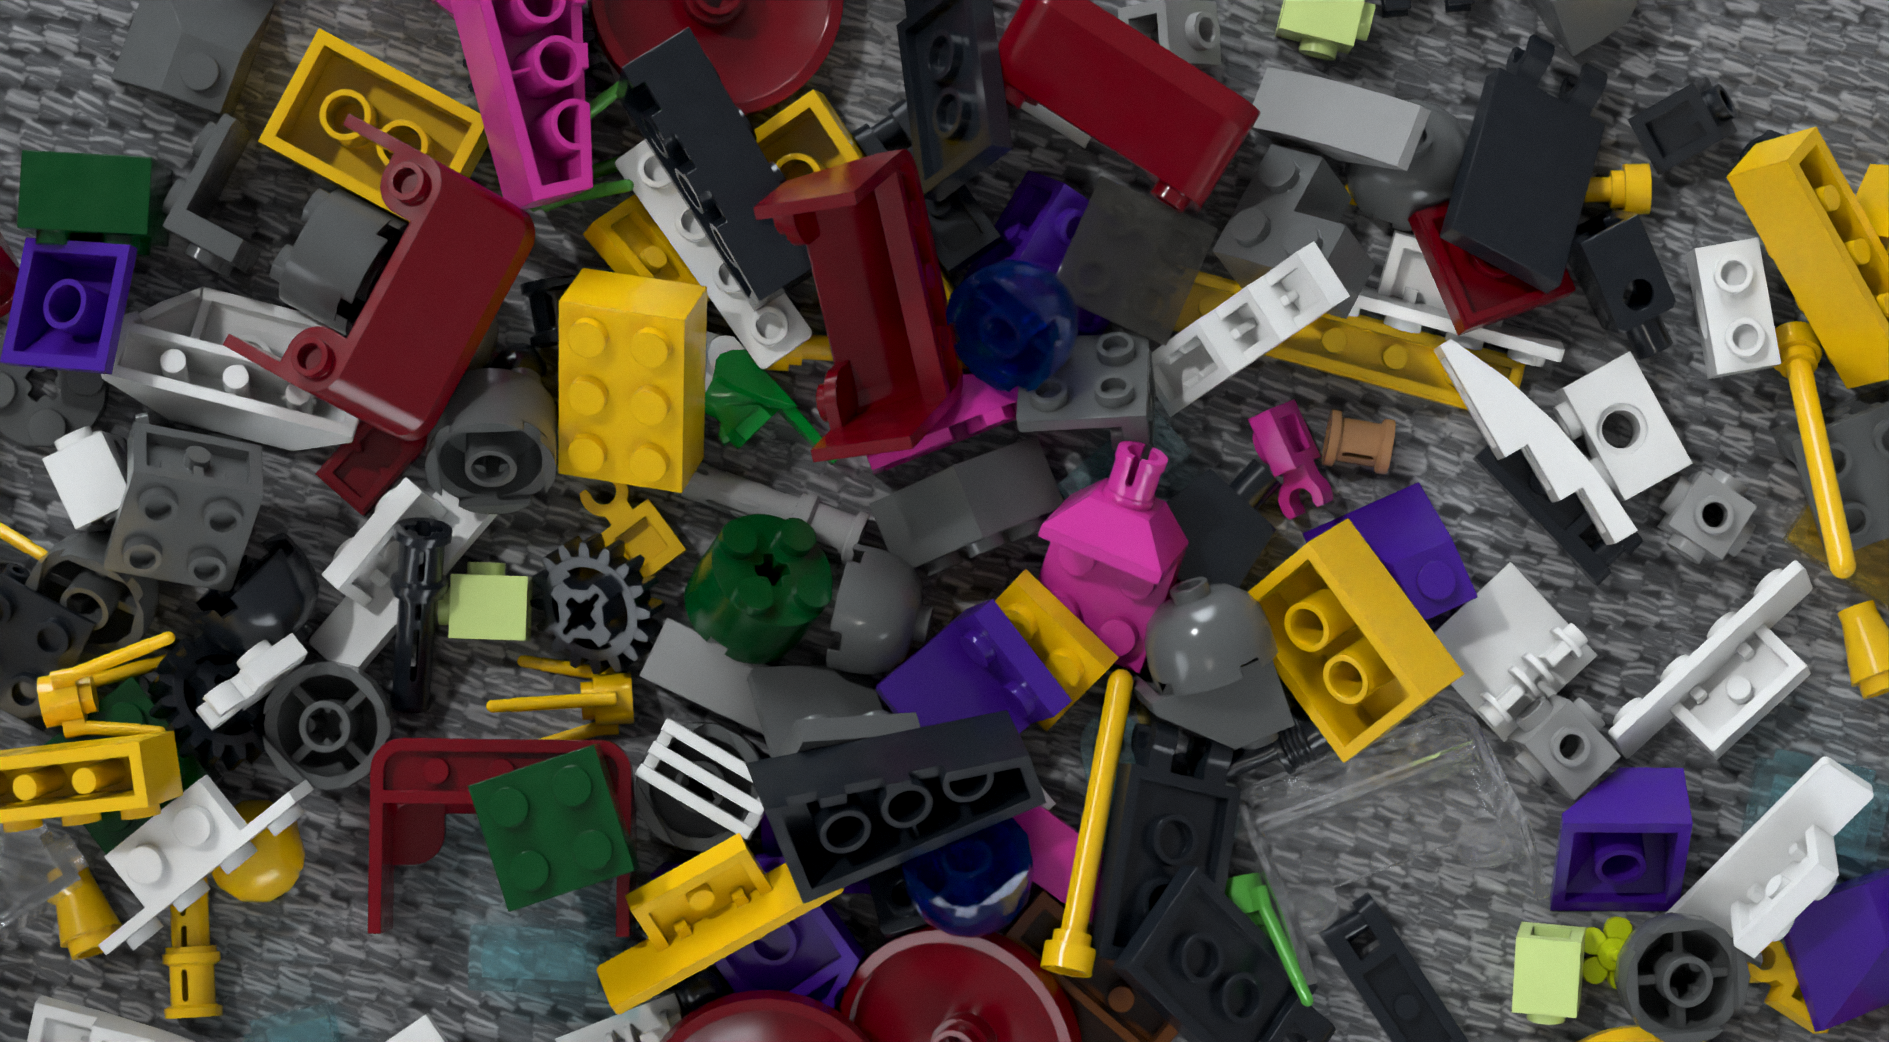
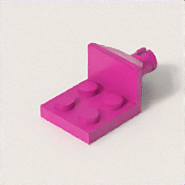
(1116, 552)

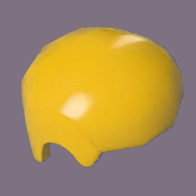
(271, 868)

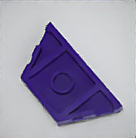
(804, 957)

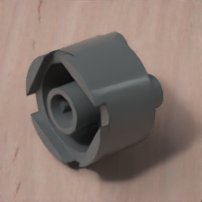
(336, 257)
(494, 441)
(676, 821)

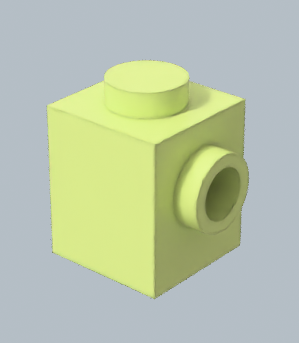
(1325, 25)
(487, 604)
(1548, 972)

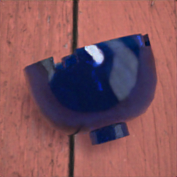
(1013, 324)
(973, 882)

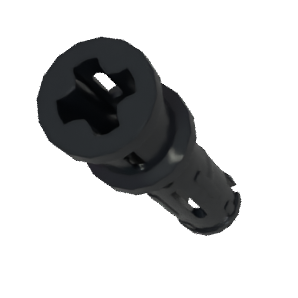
(415, 585)

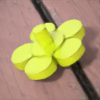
(1605, 949)

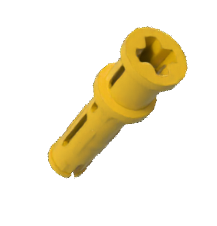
(192, 963)

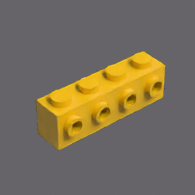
(1821, 248)
(87, 779)

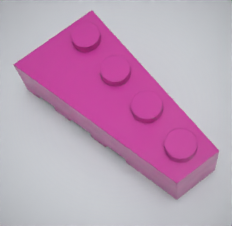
(531, 94)

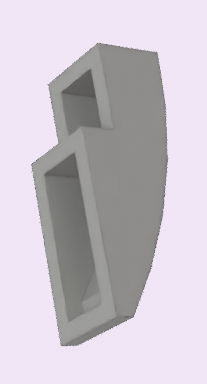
(1338, 119)
(702, 673)

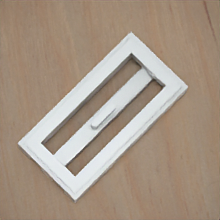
(660, 751)

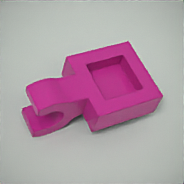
(1289, 450)

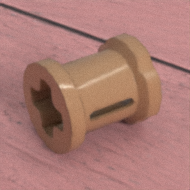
(1358, 442)

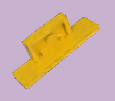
(699, 918)

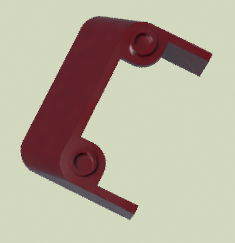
(1126, 95)
(877, 300)
(426, 305)
(426, 778)

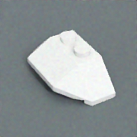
(179, 368)

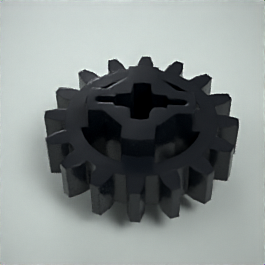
(597, 603)
(182, 682)

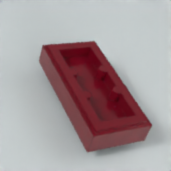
(369, 466)

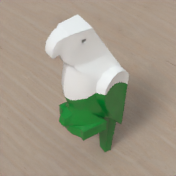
(744, 395)

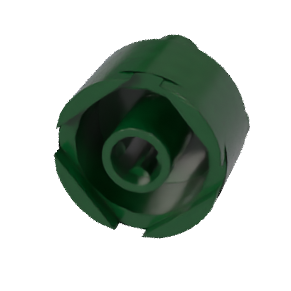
(759, 587)

